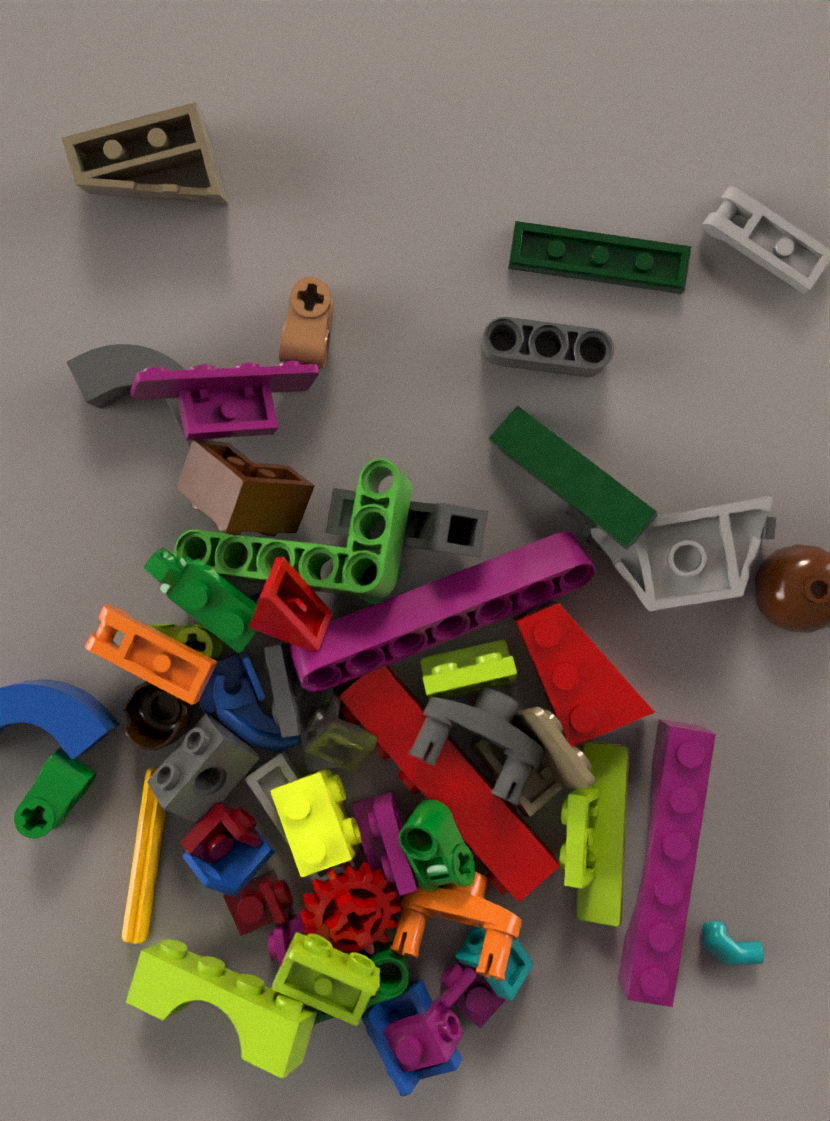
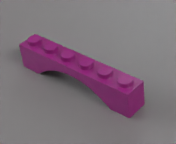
(660, 915)

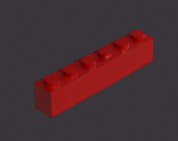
(486, 822)

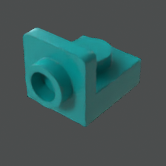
(517, 967)

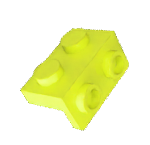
(317, 821)

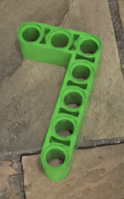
(308, 558)

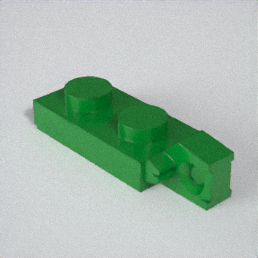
(205, 597)

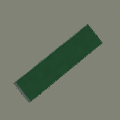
(599, 257)
(573, 477)

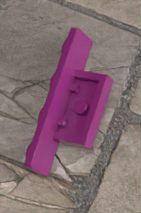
(225, 399)

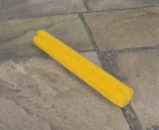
(144, 866)

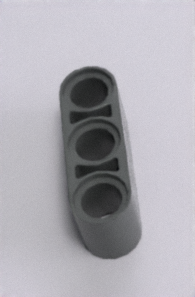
(566, 337)

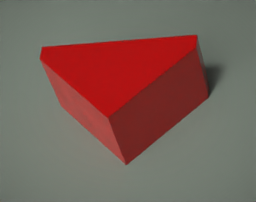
(291, 609)

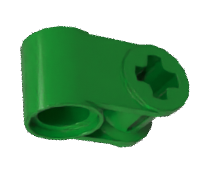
(57, 790)
(434, 846)

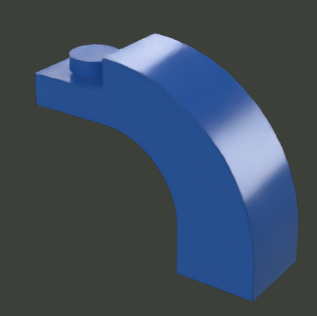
(59, 708)

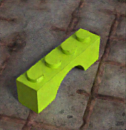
(268, 1023)

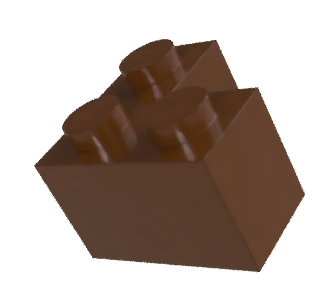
(243, 493)

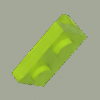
(327, 978)

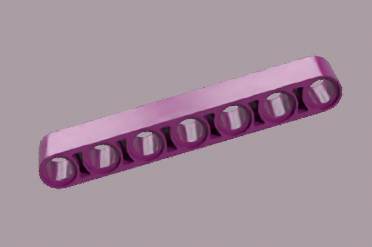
(444, 610)

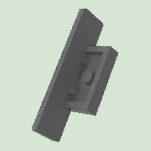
(292, 701)

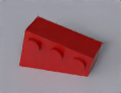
(576, 676)

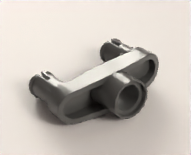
(490, 721)

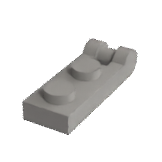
(768, 240)

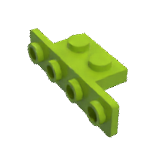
(597, 835)

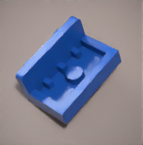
(376, 1019)

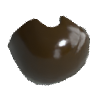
(155, 717)

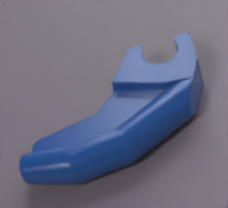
(245, 718)

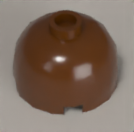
(795, 588)

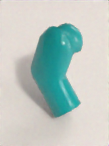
(726, 950)

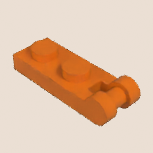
(151, 655)

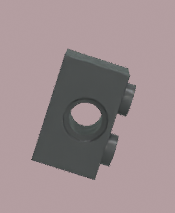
(202, 770)

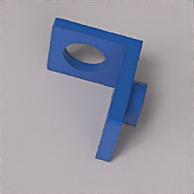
(233, 667)
(234, 869)

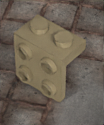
(559, 767)

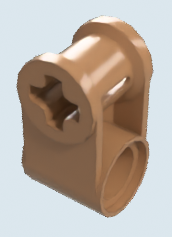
(307, 332)

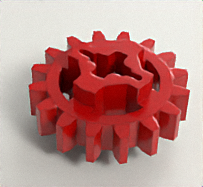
(351, 908)

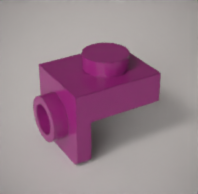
(425, 1037)

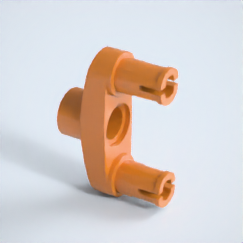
(463, 906)

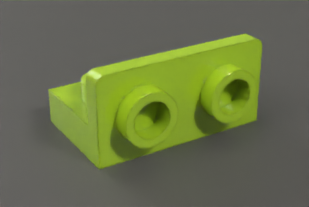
(468, 670)

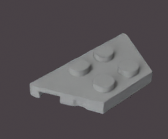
(692, 554)

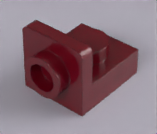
(218, 830)
(260, 903)

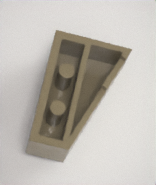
(149, 157)

